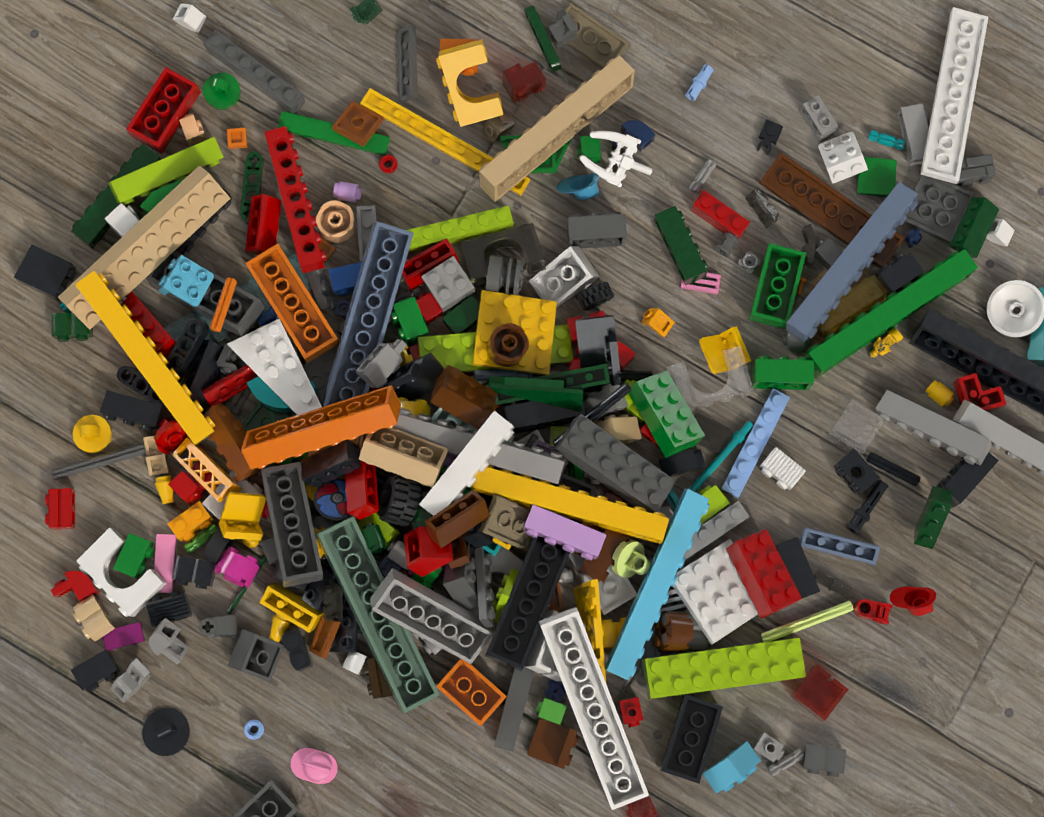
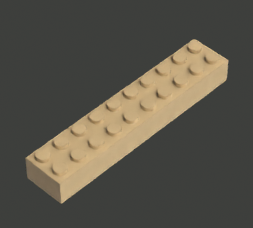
(556, 128)
(151, 240)

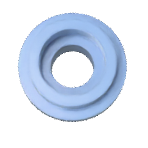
(247, 729)

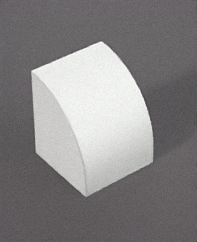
(189, 17)
(1000, 232)
(355, 662)

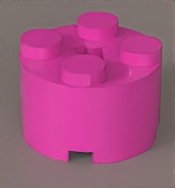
(237, 568)

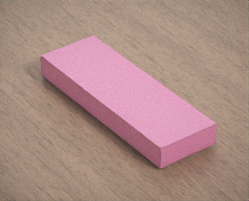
(165, 559)

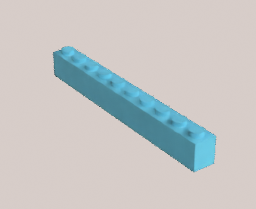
(656, 584)

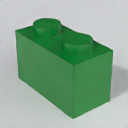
(134, 556)

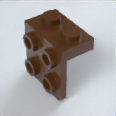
(553, 743)

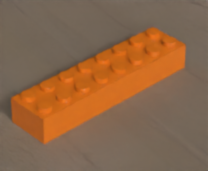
(321, 427)

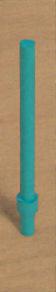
(737, 438)

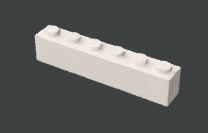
(468, 464)

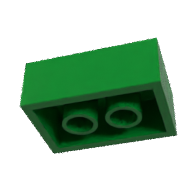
(782, 373)

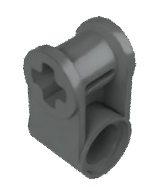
(223, 626)

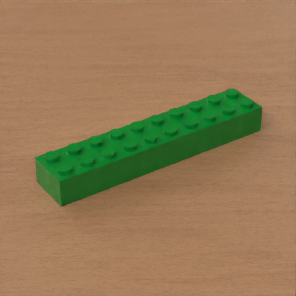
(892, 312)

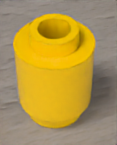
(940, 393)

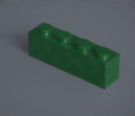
(680, 245)

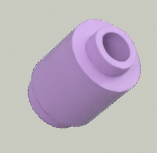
(347, 192)

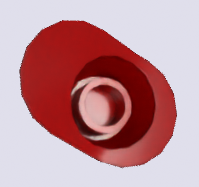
(915, 599)

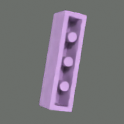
(564, 532)

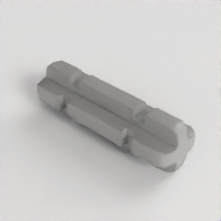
(702, 176)
(786, 762)

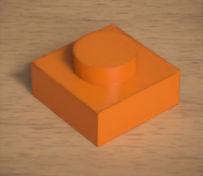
(237, 138)

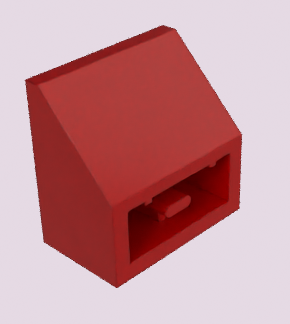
(423, 553)

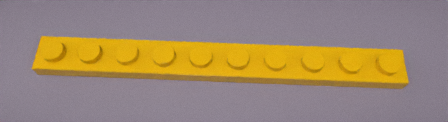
(431, 134)

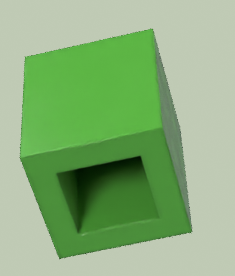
(551, 711)

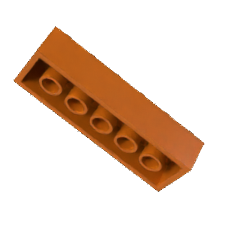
(292, 303)

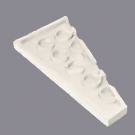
(277, 364)

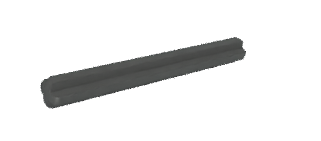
(98, 461)

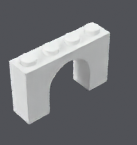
(96, 564)

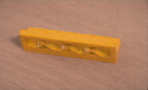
(211, 465)

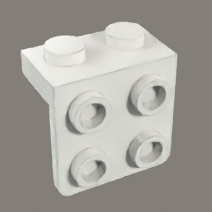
(842, 157)

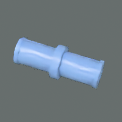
(699, 82)

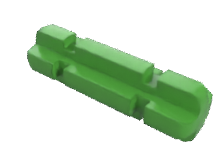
(200, 539)

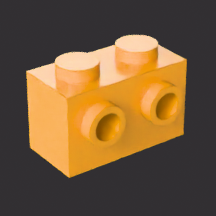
(190, 522)

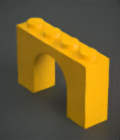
(467, 109)

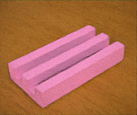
(704, 289)

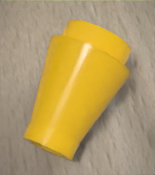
(164, 490)
(278, 627)

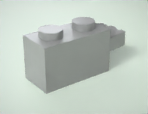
(381, 363)

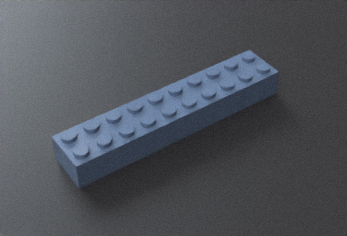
(368, 310)

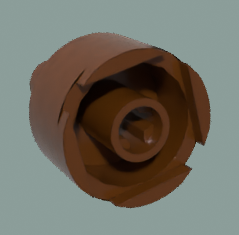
(517, 341)
(673, 631)

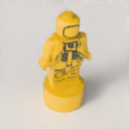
(882, 345)

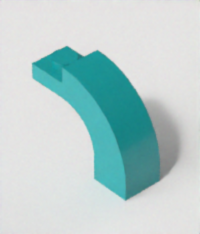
(268, 397)

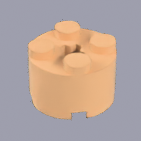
(338, 211)

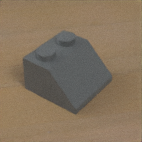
(256, 655)

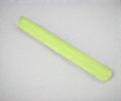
(807, 621)

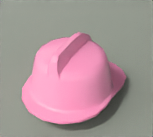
(314, 766)

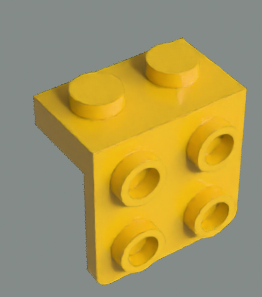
(714, 345)
(242, 516)

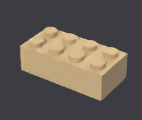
(404, 455)

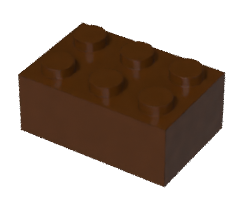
(463, 397)

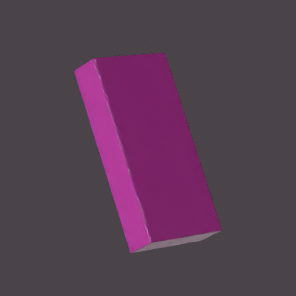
(124, 636)

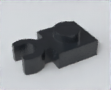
(769, 134)

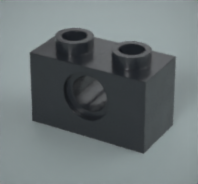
(867, 474)

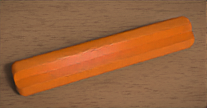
(223, 304)

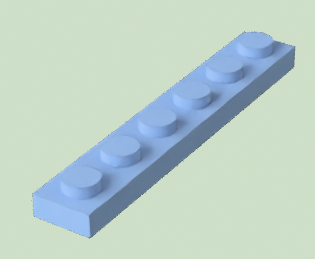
(755, 443)

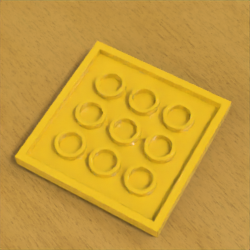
(531, 314)

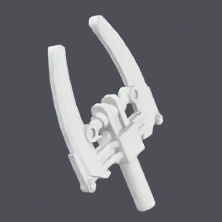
(624, 161)

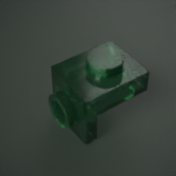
(366, 11)

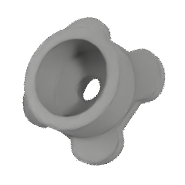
(749, 256)

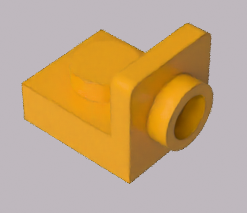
(657, 321)

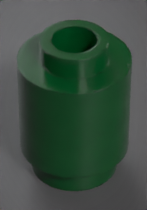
(374, 538)

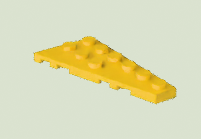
(588, 606)

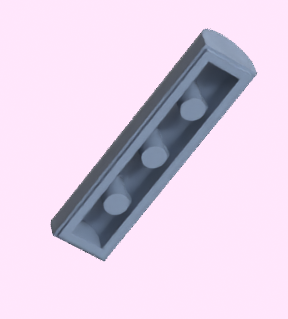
(839, 546)

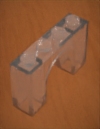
(738, 381)

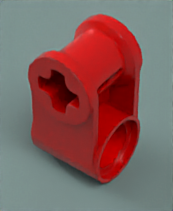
(876, 611)

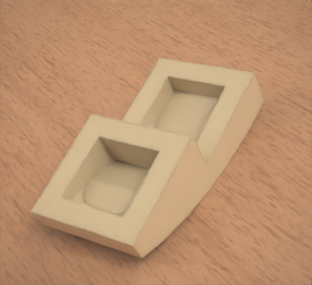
(156, 461)

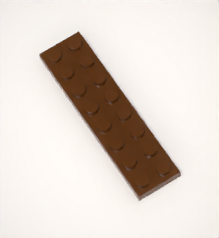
(822, 204)

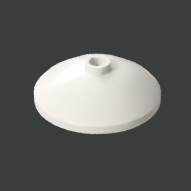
(1011, 296)

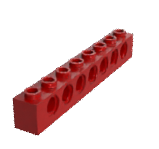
(275, 140)

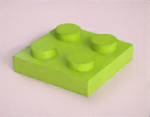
(504, 593)

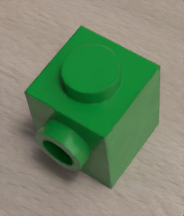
(590, 148)

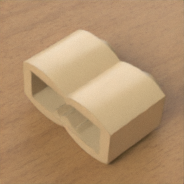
(93, 618)

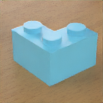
(732, 768)

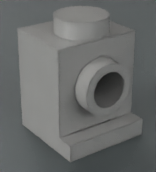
(761, 747)

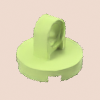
(629, 559)

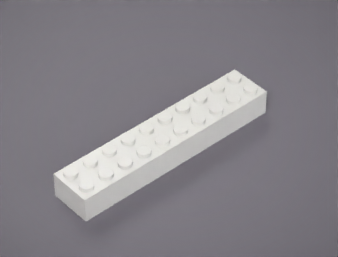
(593, 708)

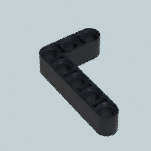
(178, 350)

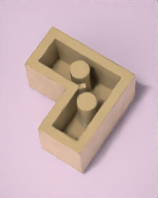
(622, 428)

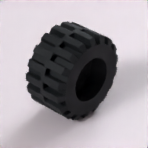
(398, 500)

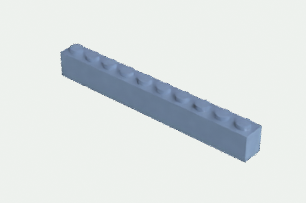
(851, 262)

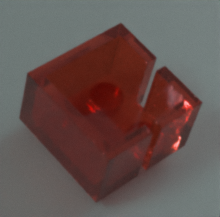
(818, 694)

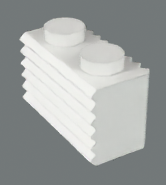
(782, 469)

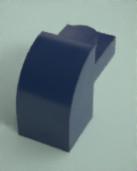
(637, 130)

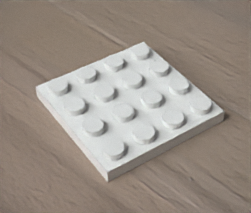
(715, 593)

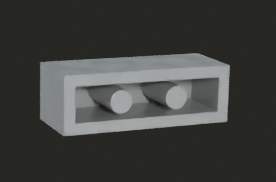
(914, 131)

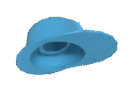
(581, 186)

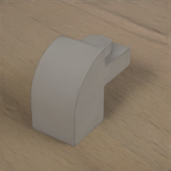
(165, 641)
(131, 680)

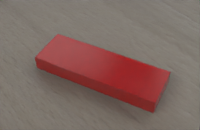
(229, 386)

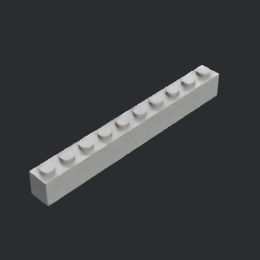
(511, 456)

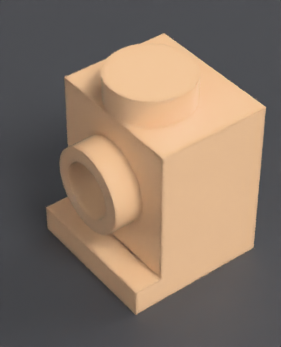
(192, 129)

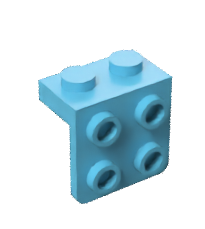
(186, 280)

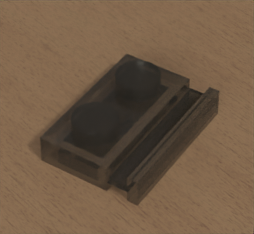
(714, 433)

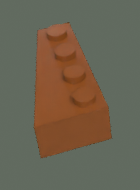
(229, 439)

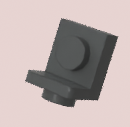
(227, 361)

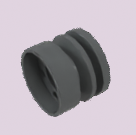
(504, 276)

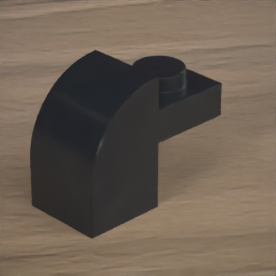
(682, 462)

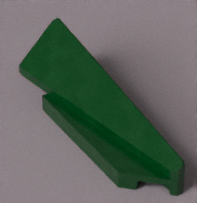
(539, 390)

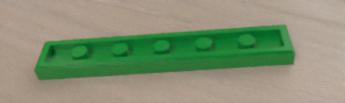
(323, 131)

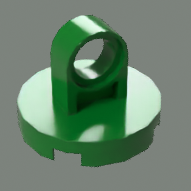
(221, 91)

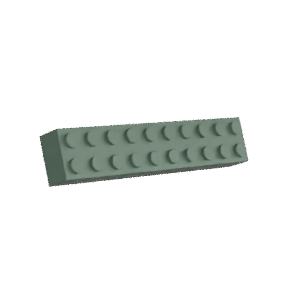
(387, 640)

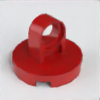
(169, 436)

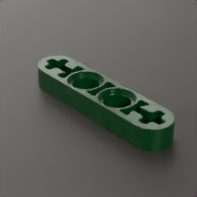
(542, 38)
(251, 187)

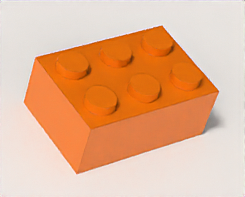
(471, 691)

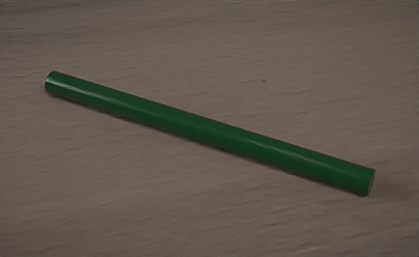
(243, 590)

